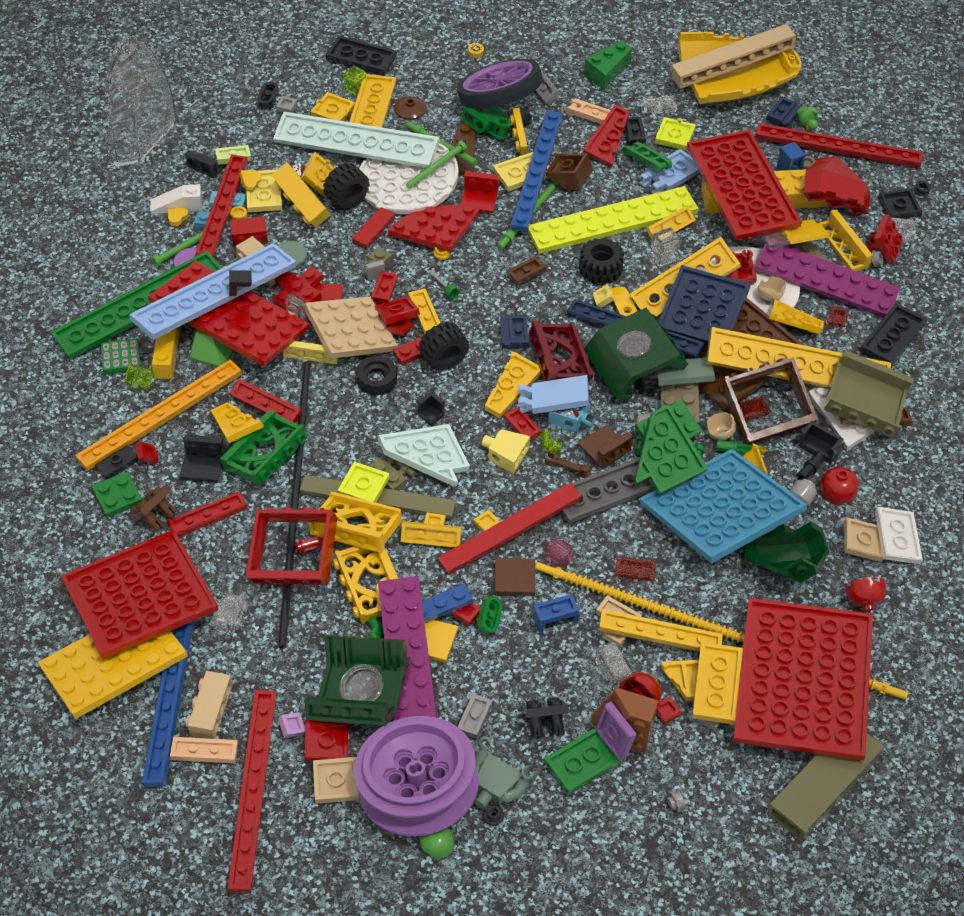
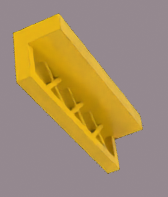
(849, 240)

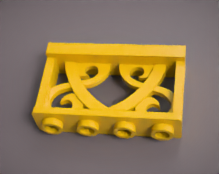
(362, 535)
(353, 588)

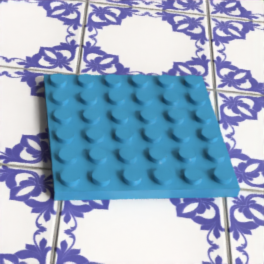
(724, 506)

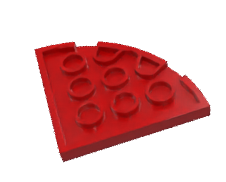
(436, 226)

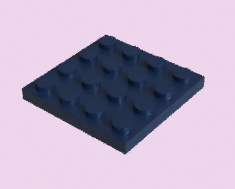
(703, 302)

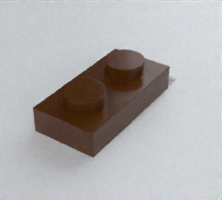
(526, 270)

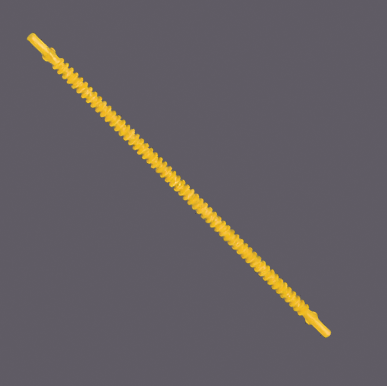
(672, 613)

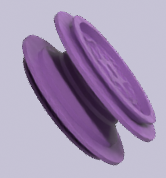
(416, 775)

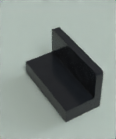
(203, 164)

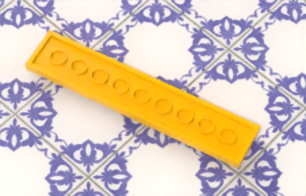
(747, 351)

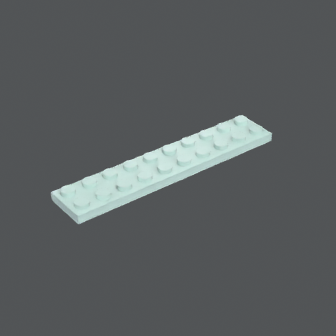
(356, 139)

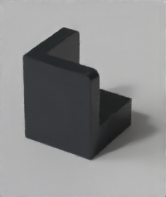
(239, 278)
(431, 408)

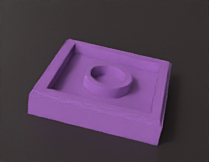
(615, 731)

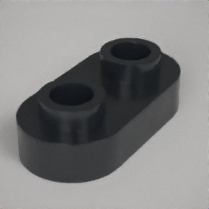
(268, 94)

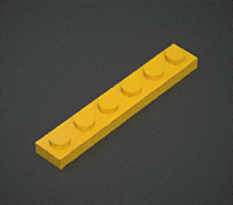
(656, 630)

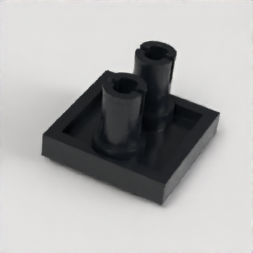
(553, 707)

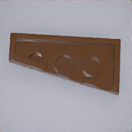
(467, 135)

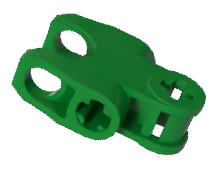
(490, 120)

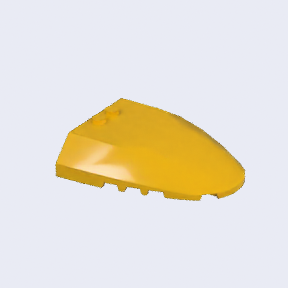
(741, 82)

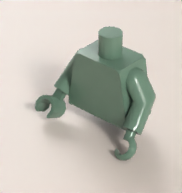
(497, 780)

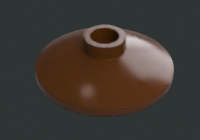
(410, 107)

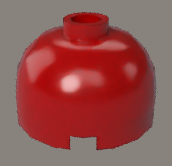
(839, 486)
(866, 593)
(642, 684)

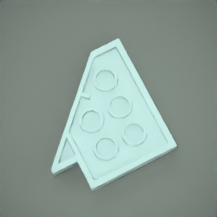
(428, 450)

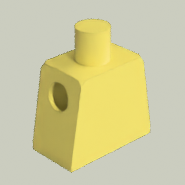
(507, 449)

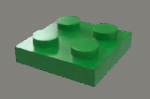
(117, 494)

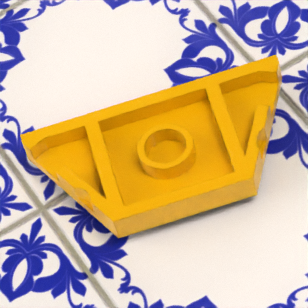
(683, 676)

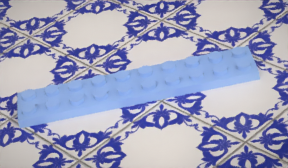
(209, 292)

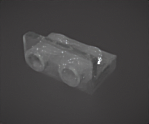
(229, 613)

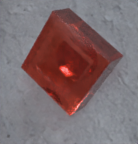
(838, 316)

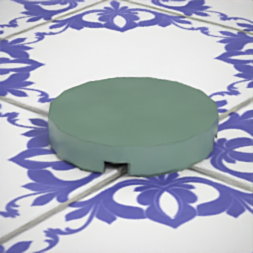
(294, 250)

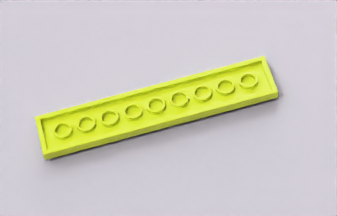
(609, 219)

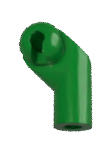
(377, 629)

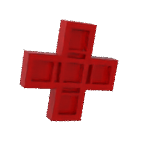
(300, 287)

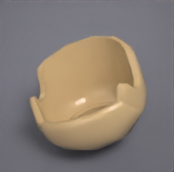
(772, 289)
(721, 426)

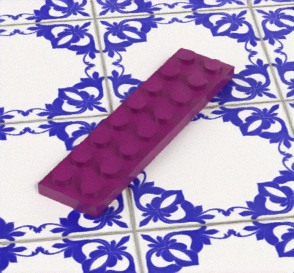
(828, 279)
(405, 621)

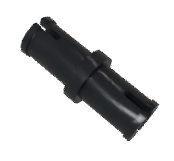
(811, 466)

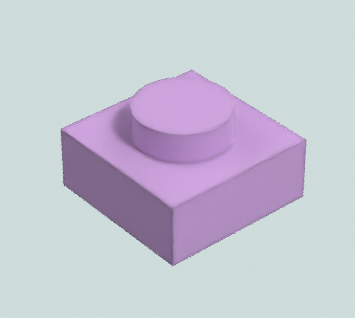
(291, 725)

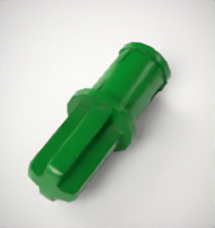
(724, 446)

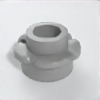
(877, 258)
(676, 801)

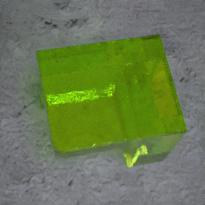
(352, 78)
(138, 376)

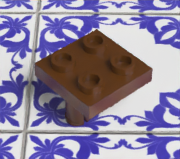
(144, 509)

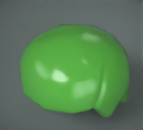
(438, 844)

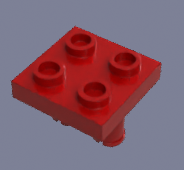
(886, 239)
(746, 272)

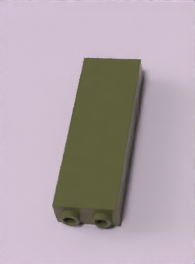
(819, 789)

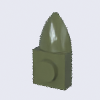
(377, 255)

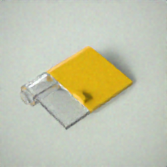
(807, 232)

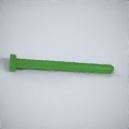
(461, 147)
(156, 260)

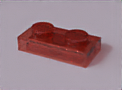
(753, 409)

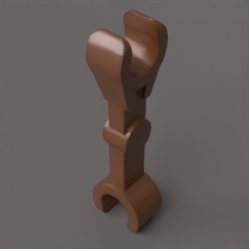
(582, 470)

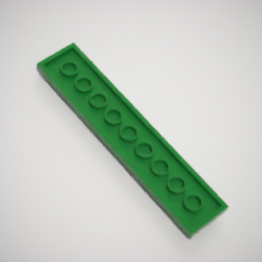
(114, 315)

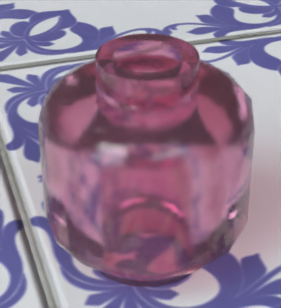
(559, 552)

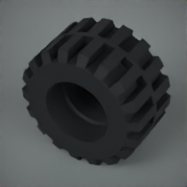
(346, 186)
(601, 261)
(444, 346)

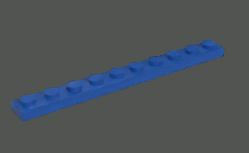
(536, 171)
(166, 714)

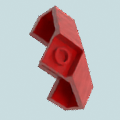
(837, 184)

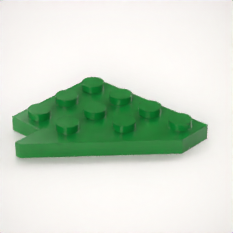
(667, 453)

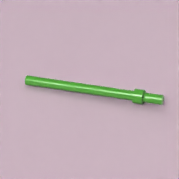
(420, 130)
(509, 236)

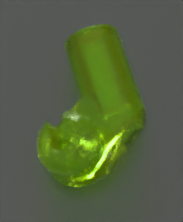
(549, 443)

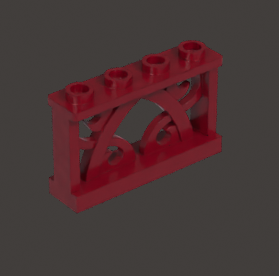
(545, 334)

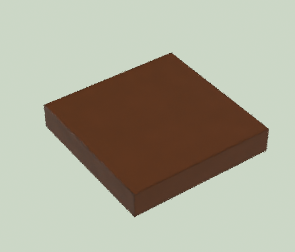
(515, 576)

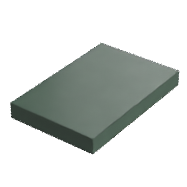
(695, 372)

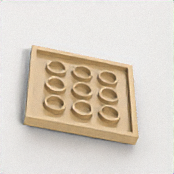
(350, 327)

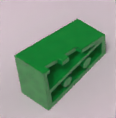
(607, 63)

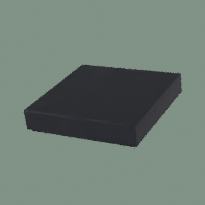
(900, 204)

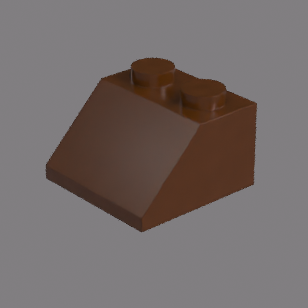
(570, 170)

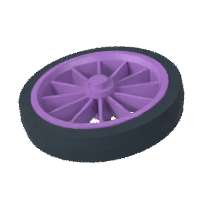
(499, 84)

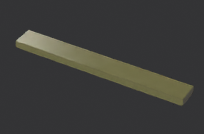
(403, 500)

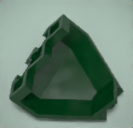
(790, 552)

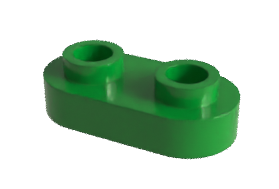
(489, 615)

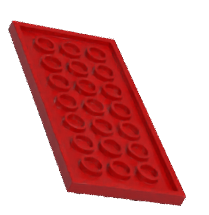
(743, 185)
(244, 323)

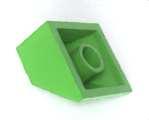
(209, 350)

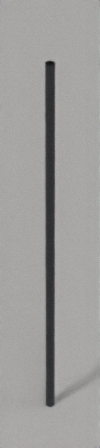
(294, 505)

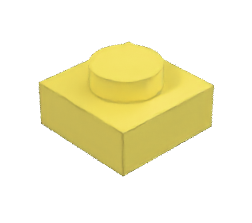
(603, 296)

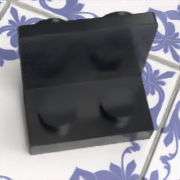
(202, 458)

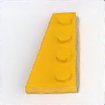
(505, 394)

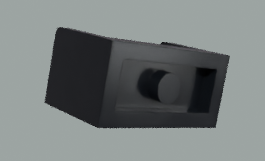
(818, 438)

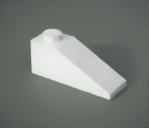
(182, 197)

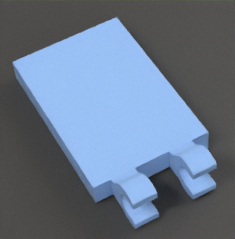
(682, 170)
(554, 395)

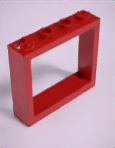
(280, 577)

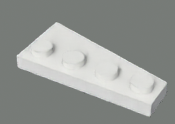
(851, 433)

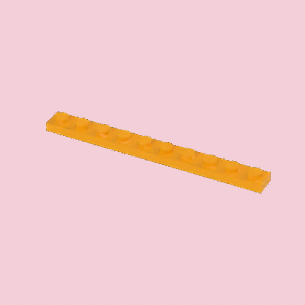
(159, 414)

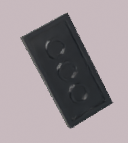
(361, 54)
(893, 334)

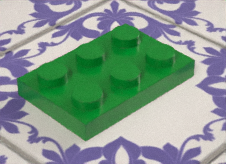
(684, 417)
(581, 761)

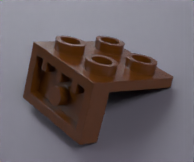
(606, 446)

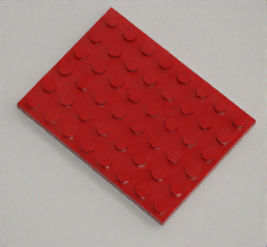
(805, 679)

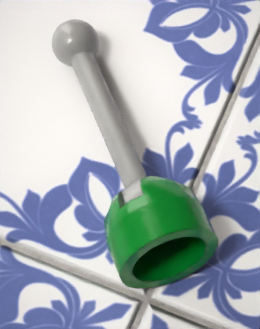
(450, 291)

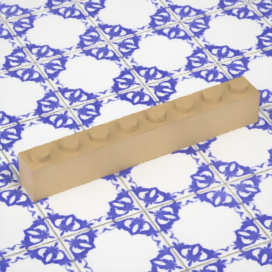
(733, 56)

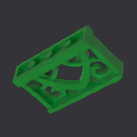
(268, 463)

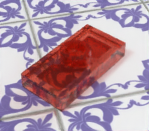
(635, 568)

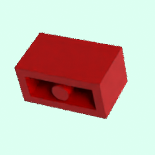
(245, 228)

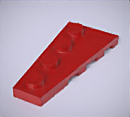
(607, 137)

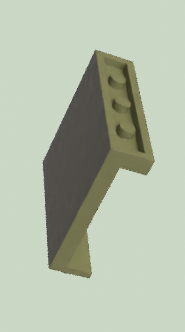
(868, 393)

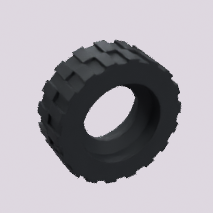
(373, 364)

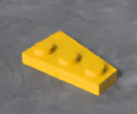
(794, 317)
(234, 423)

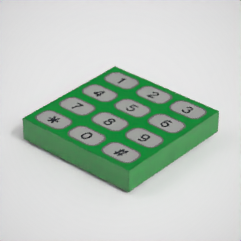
(119, 354)

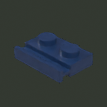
(783, 112)
(514, 331)

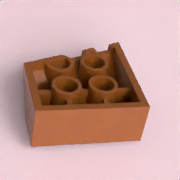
(637, 711)

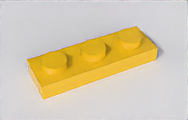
(518, 132)
(676, 221)
(428, 316)
(431, 534)

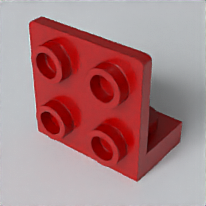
(480, 190)

